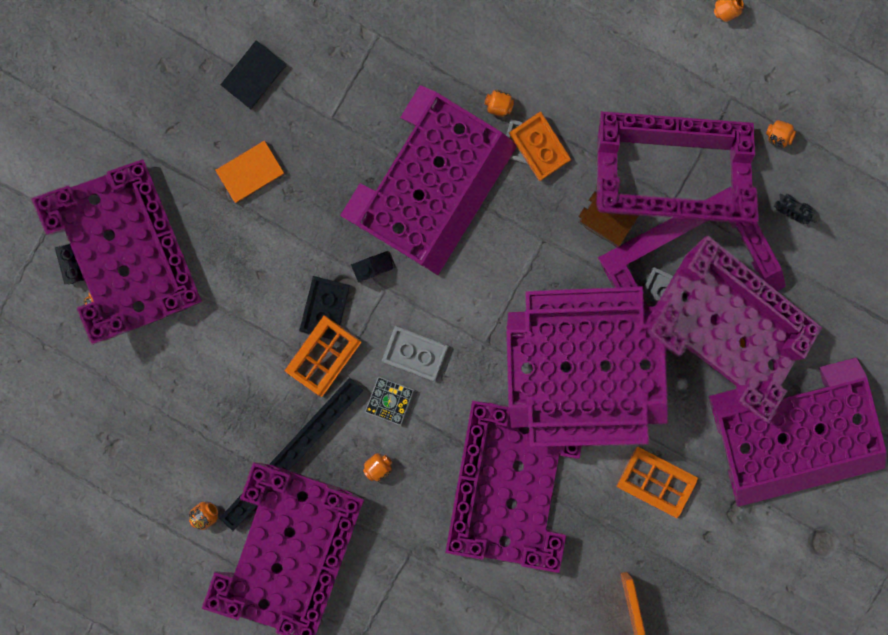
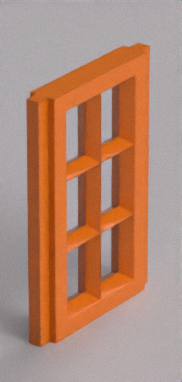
(308, 346)
(664, 466)

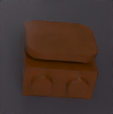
(606, 225)

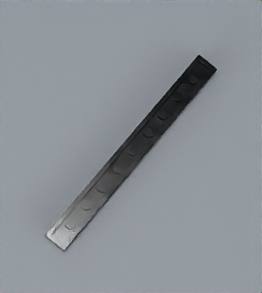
(300, 444)

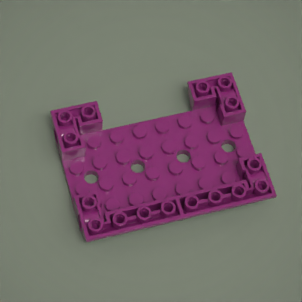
(450, 192)
(141, 243)
(743, 308)
(805, 457)
(489, 481)
(308, 557)

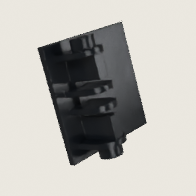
(804, 211)
(68, 265)

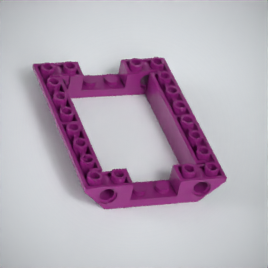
(681, 132)
(763, 258)

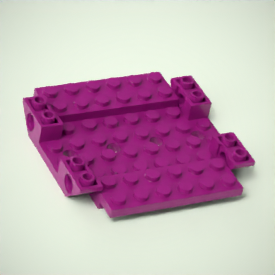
(586, 402)

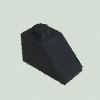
(372, 266)

